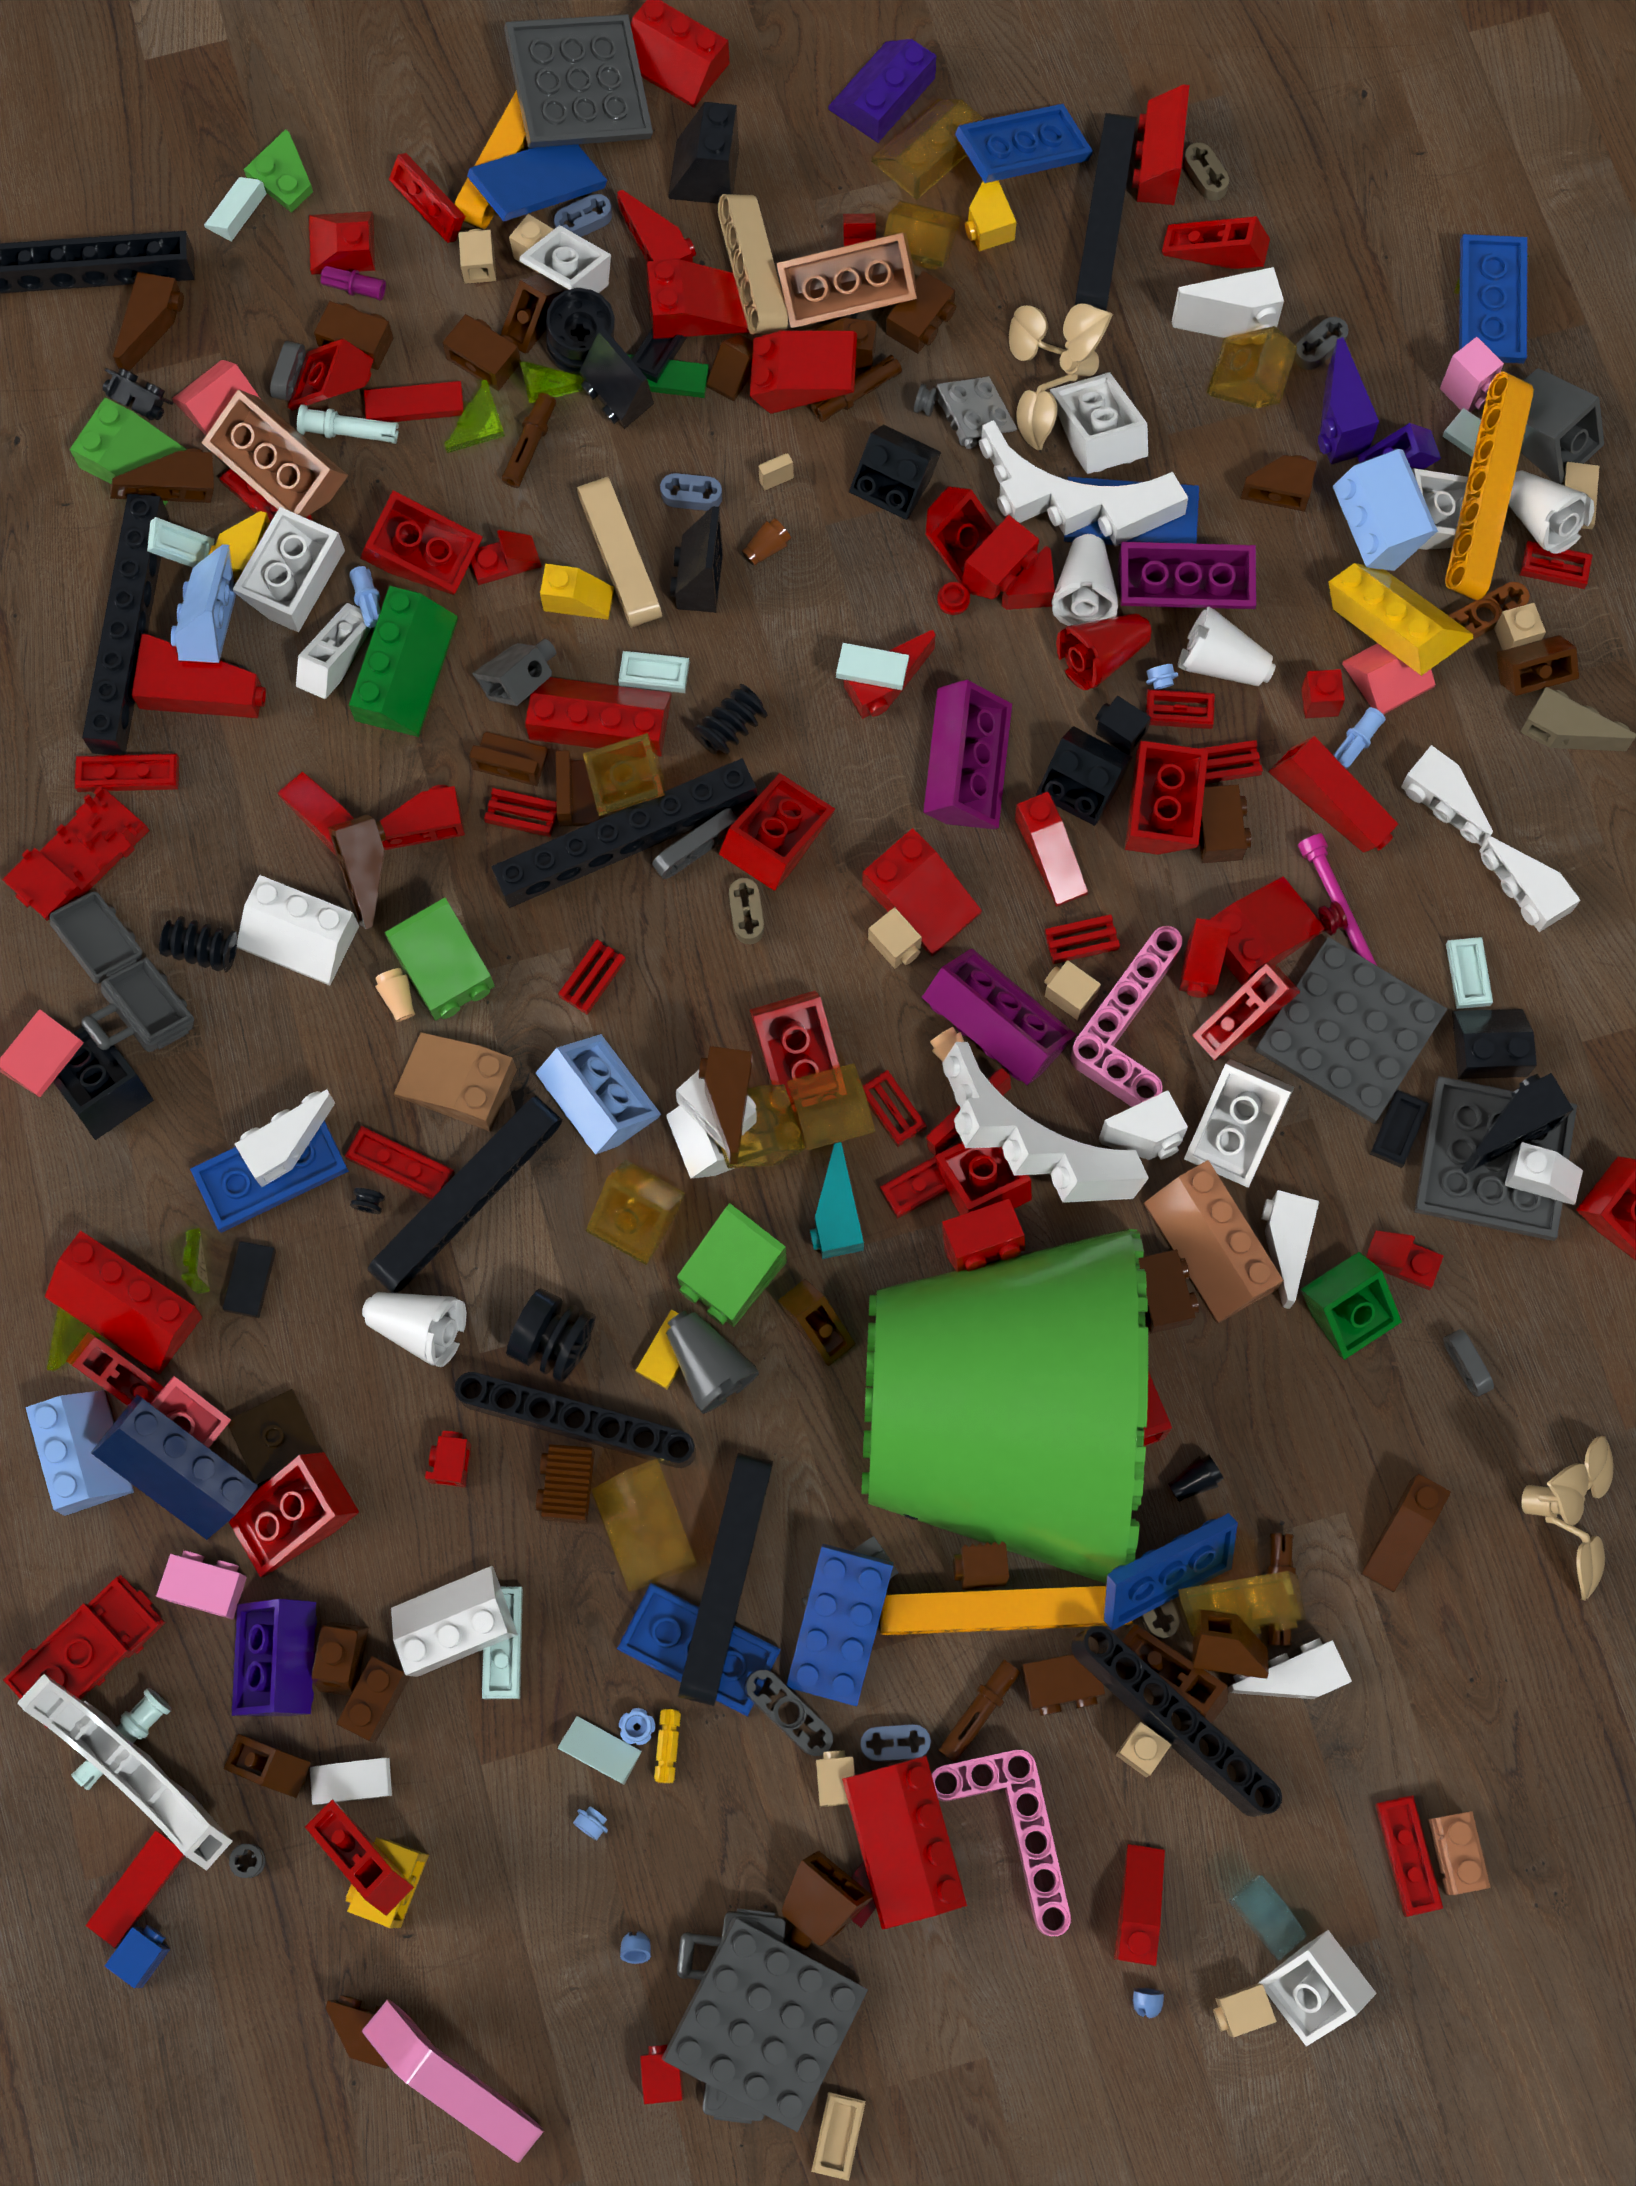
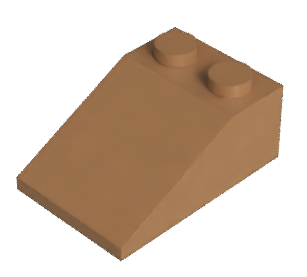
(457, 1079)

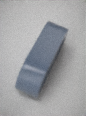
(583, 217)
(691, 491)
(895, 1733)

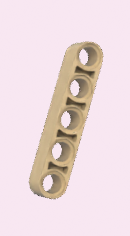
(752, 264)
(619, 552)

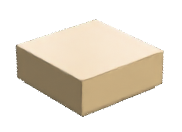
(776, 471)

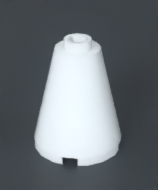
(1550, 510)
(1086, 584)
(1225, 652)
(418, 1323)

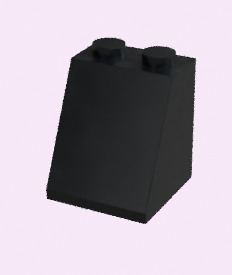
(706, 155)

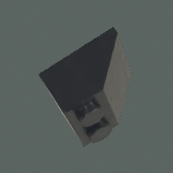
(1493, 1044)

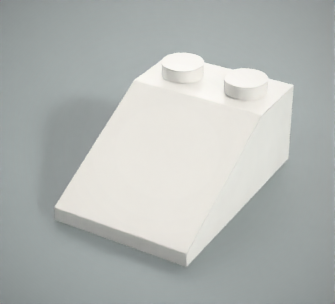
(1230, 304)
(1101, 423)
(1444, 500)
(1239, 1122)

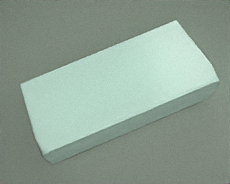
(236, 207)
(600, 1750)

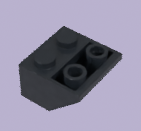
(894, 471)
(1084, 775)

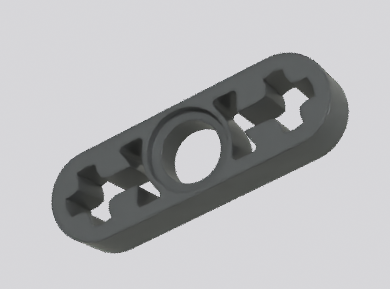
(694, 844)
(814, 1725)

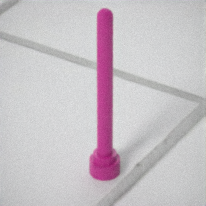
(1315, 851)

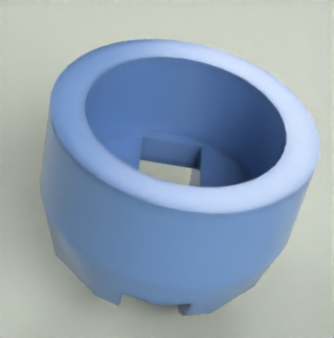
(635, 1948)
(1148, 2001)

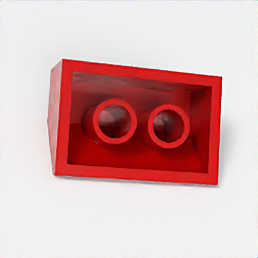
(677, 51)
(1161, 147)
(1166, 798)

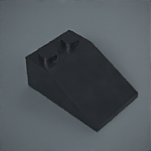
(615, 381)
(699, 565)
(101, 1086)
(1532, 1112)

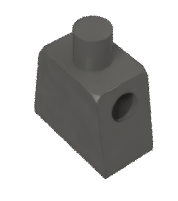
(516, 672)

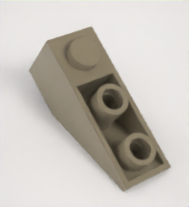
(1568, 725)

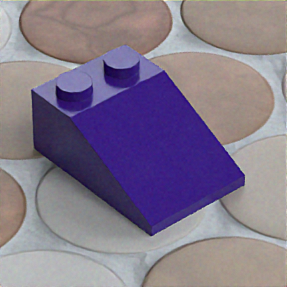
(1347, 412)

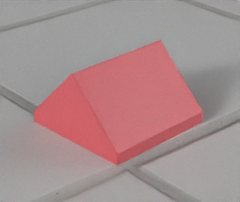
(211, 393)
(1385, 678)
(39, 1053)
(191, 1411)

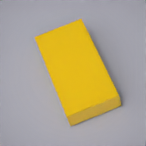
(660, 1361)

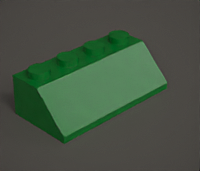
(402, 662)

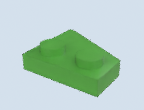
(281, 172)

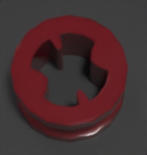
(1333, 918)

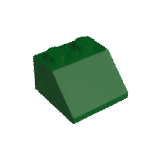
(1352, 1304)

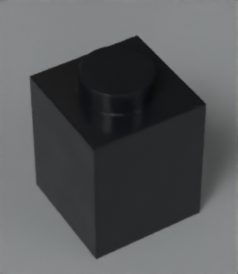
(1122, 724)

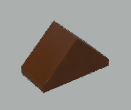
(731, 367)

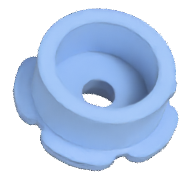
(1161, 676)
(627, 1722)
(591, 1822)

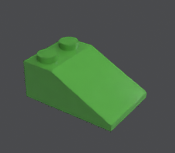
(119, 442)

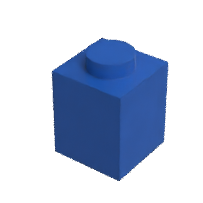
(138, 1956)

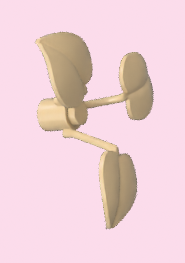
(1083, 332)
(1567, 1498)

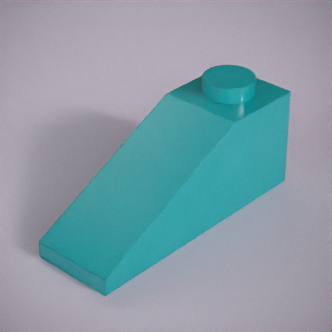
(836, 1217)

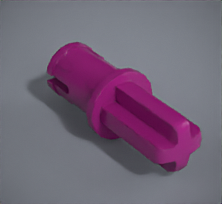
(353, 282)

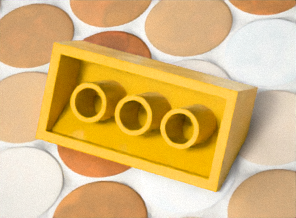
(1396, 617)

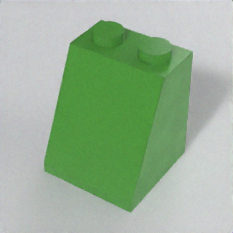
(440, 960)
(731, 1266)

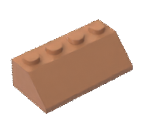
(848, 280)
(273, 456)
(1216, 1241)

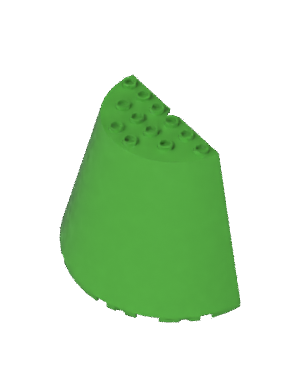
(1016, 1402)

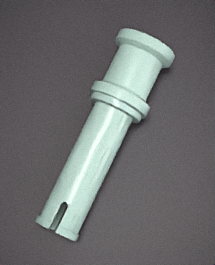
(332, 424)
(133, 1726)

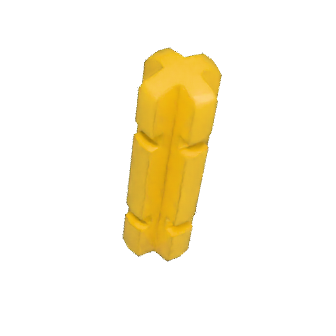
(667, 1746)

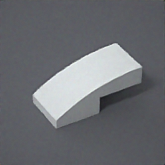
(350, 1781)

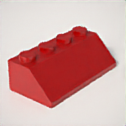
(595, 714)
(121, 1302)
(904, 1842)

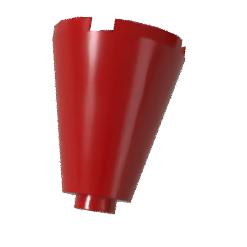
(1101, 647)

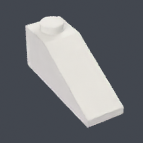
(331, 652)
(1288, 1237)

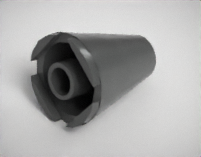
(708, 1361)

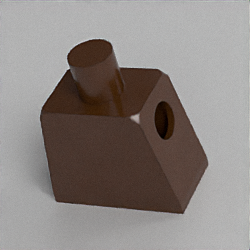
(339, 1657)
(821, 1901)

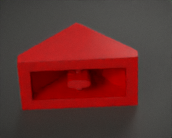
(1033, 586)

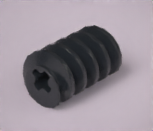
(729, 720)
(198, 945)

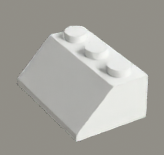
(289, 568)
(296, 930)
(451, 1623)

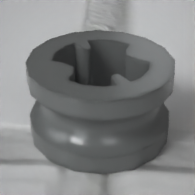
(925, 400)
(243, 1850)

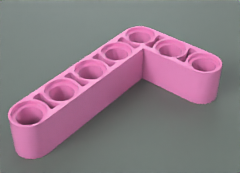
(1121, 1016)
(1022, 1825)
(449, 2084)

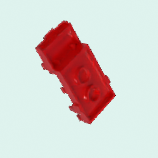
(76, 854)
(90, 1641)

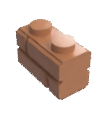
(1459, 1853)

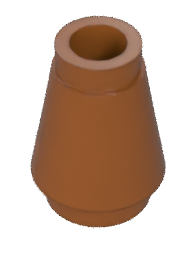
(766, 542)

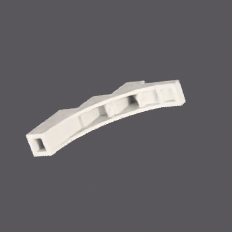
(1120, 510)
(1076, 1169)
(129, 1769)

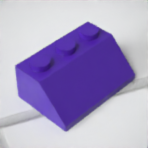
(885, 87)
(274, 1658)

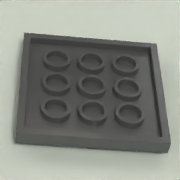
(578, 80)
(1351, 1030)
(1457, 1124)
(765, 2024)

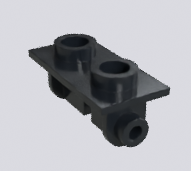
(124, 387)

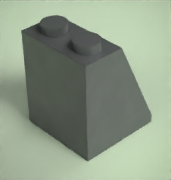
(1561, 425)

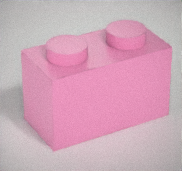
(1470, 375)
(202, 1585)

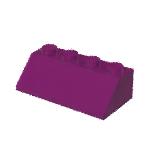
(1187, 575)
(967, 756)
(998, 1016)

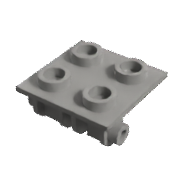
(970, 406)

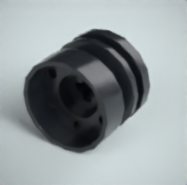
(574, 316)
(556, 1337)

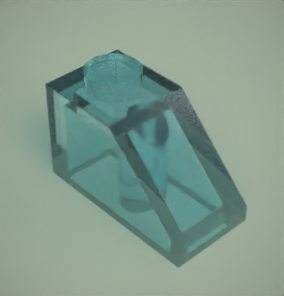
(1268, 1916)

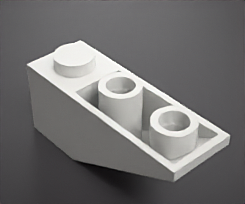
(1444, 789)
(1535, 887)
(281, 1143)
(1301, 1677)

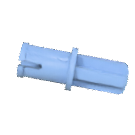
(366, 595)
(1359, 737)

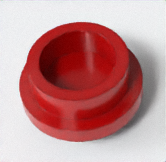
(953, 598)

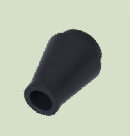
(1196, 1478)

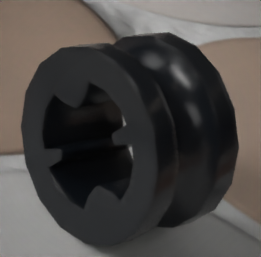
(367, 1200)

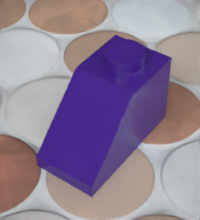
(1413, 440)

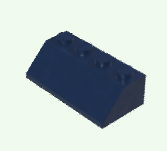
(173, 1468)

